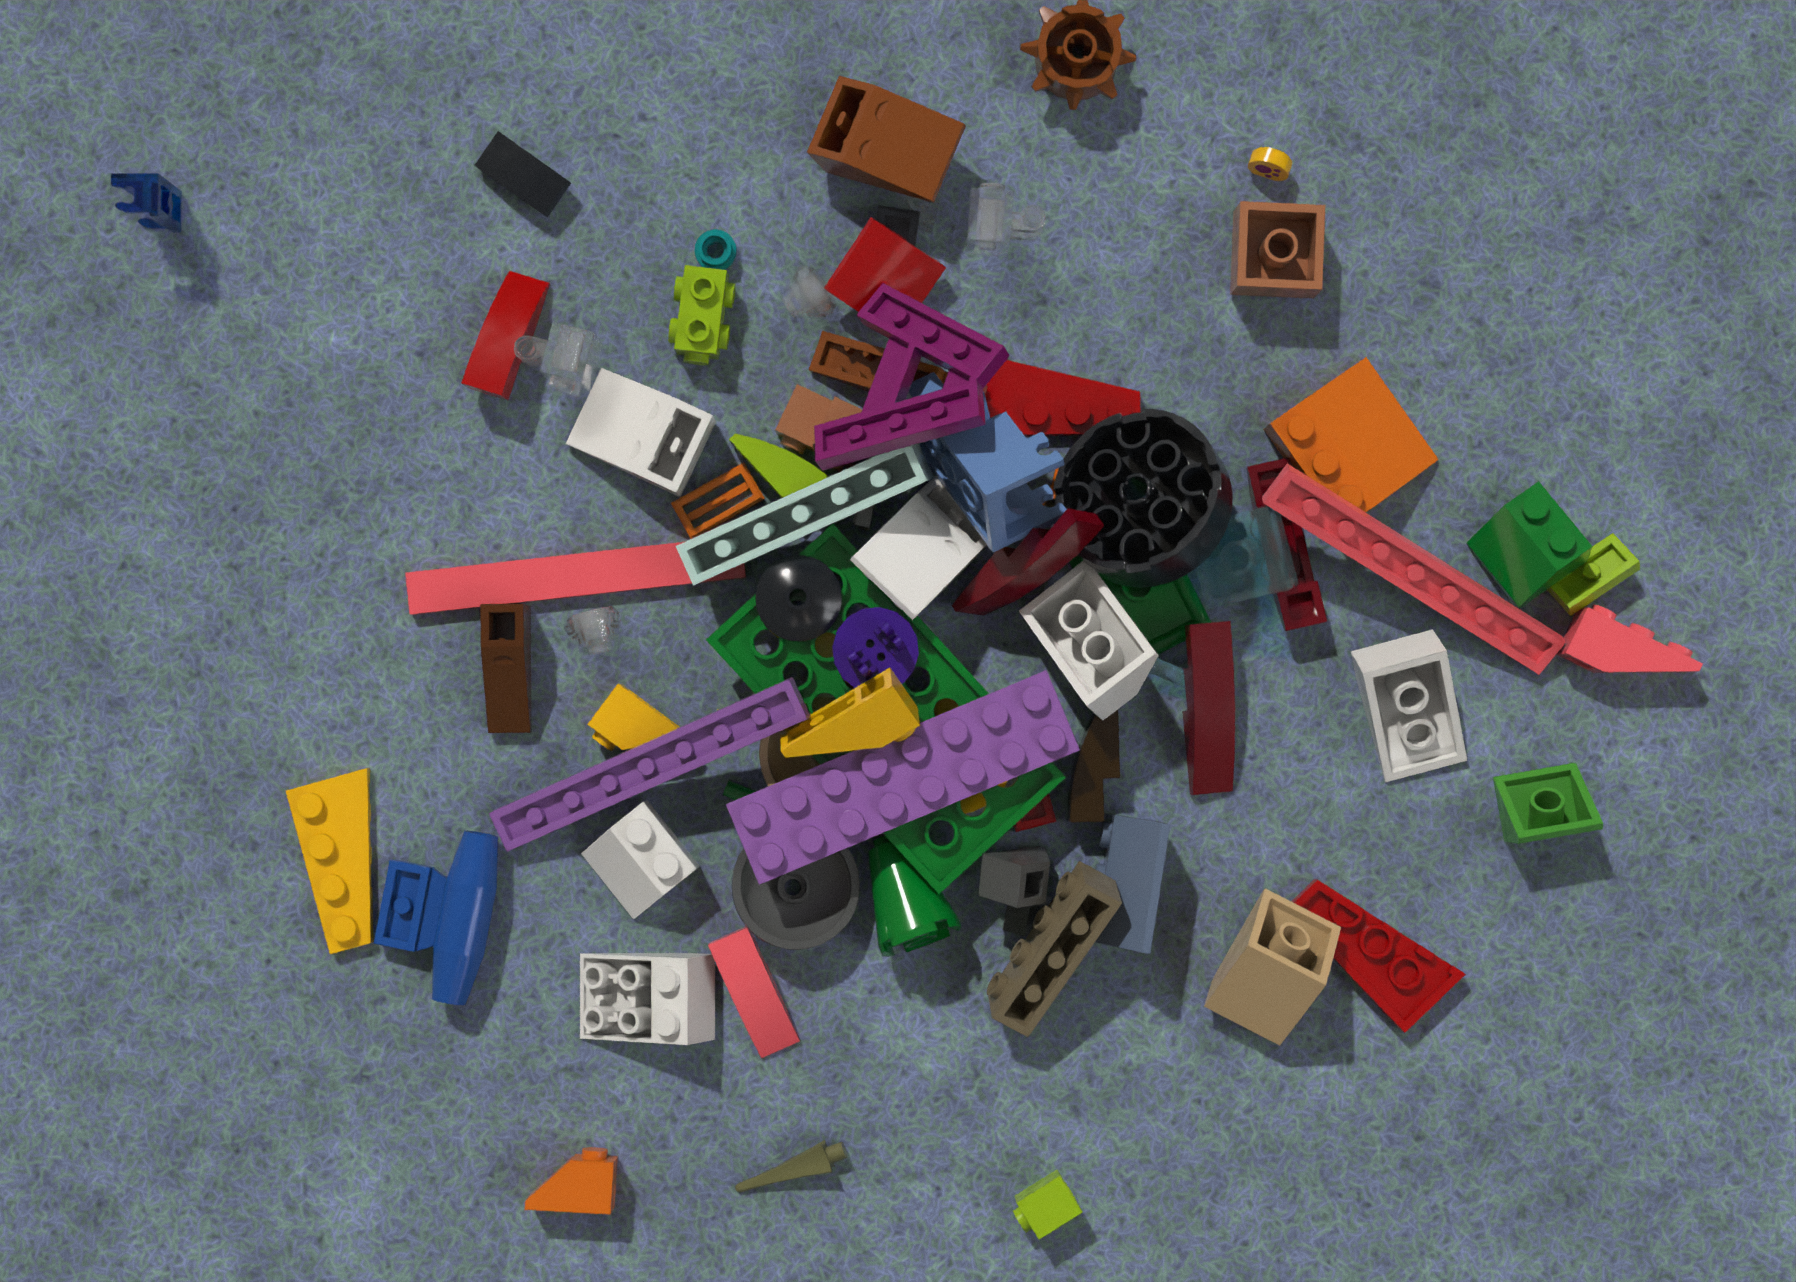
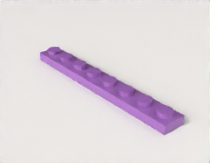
(650, 764)

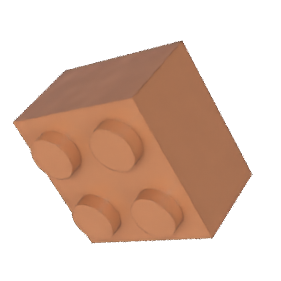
(1277, 249)

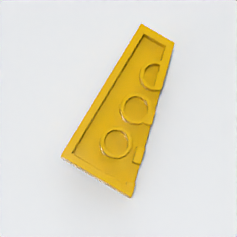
(336, 846)

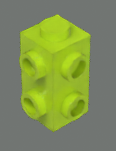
(699, 325)

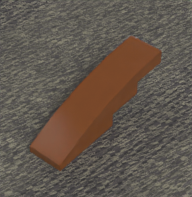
(857, 362)

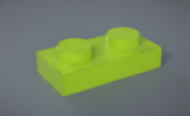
(1605, 568)

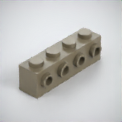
(1053, 948)

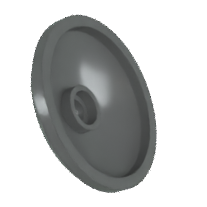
(801, 921)

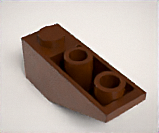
(507, 666)

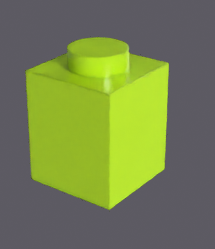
(1046, 1205)

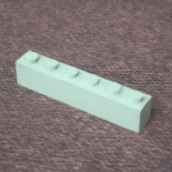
(803, 512)

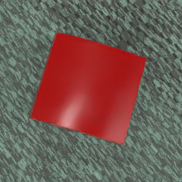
(885, 258)

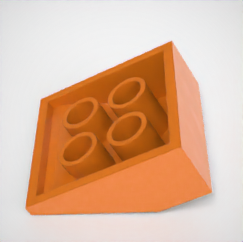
(1353, 438)

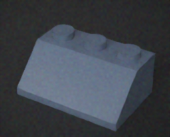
(1136, 863)

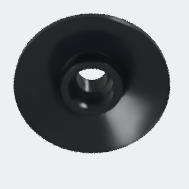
(801, 621)

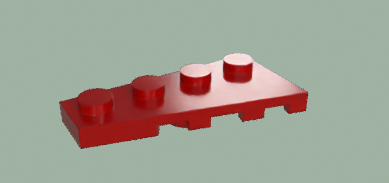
(1054, 400)
(1383, 962)

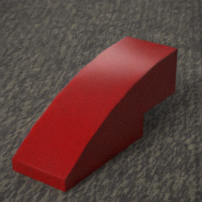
(511, 316)

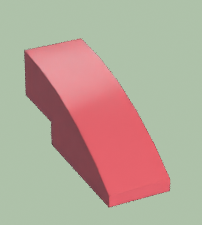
(754, 991)

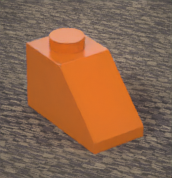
(580, 1185)

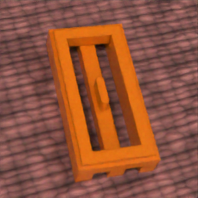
(723, 517)

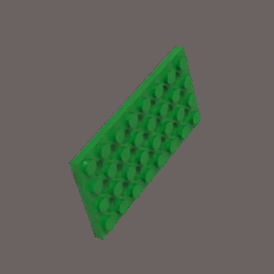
(948, 679)

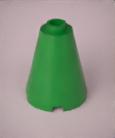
(905, 903)

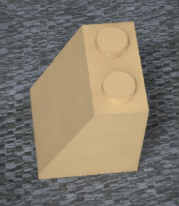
(1274, 967)

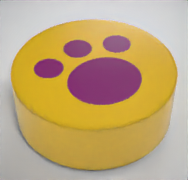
(1270, 163)

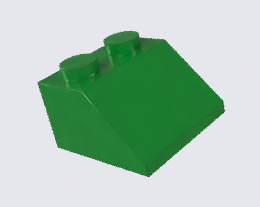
(1529, 545)

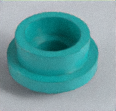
(715, 237)

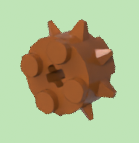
(1099, 44)

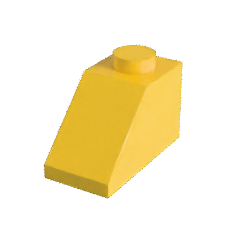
(627, 721)

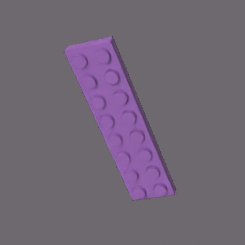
(904, 780)

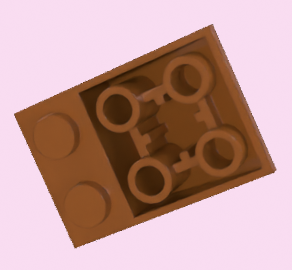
(884, 140)

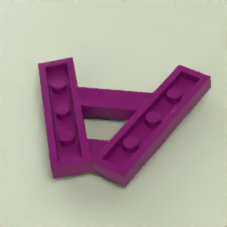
(887, 416)

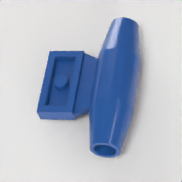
(444, 913)

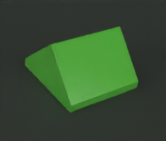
(1545, 804)

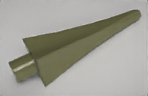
(811, 1162)

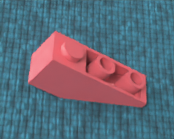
(1610, 647)

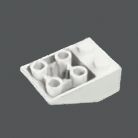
(641, 431)
(920, 549)
(647, 997)

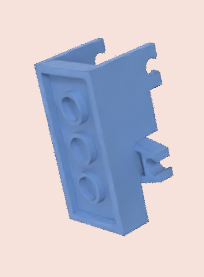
(989, 472)

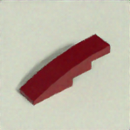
(1019, 570)
(1210, 708)

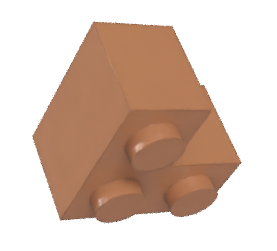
(803, 413)

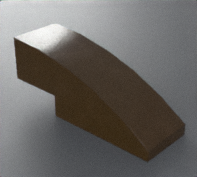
(1094, 762)

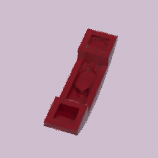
(1302, 604)

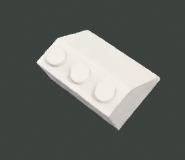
(1091, 639)

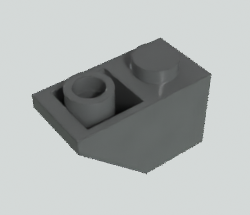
(1015, 876)

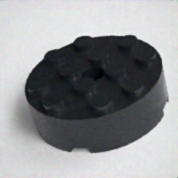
(1185, 503)

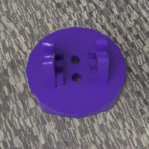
(890, 636)

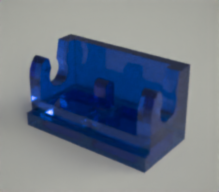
(152, 197)

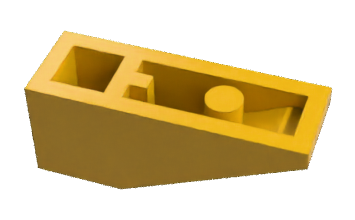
(858, 720)

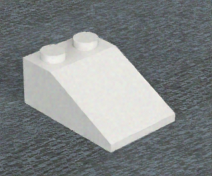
(1410, 704)

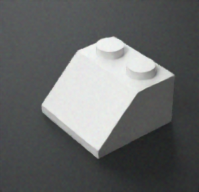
(640, 859)

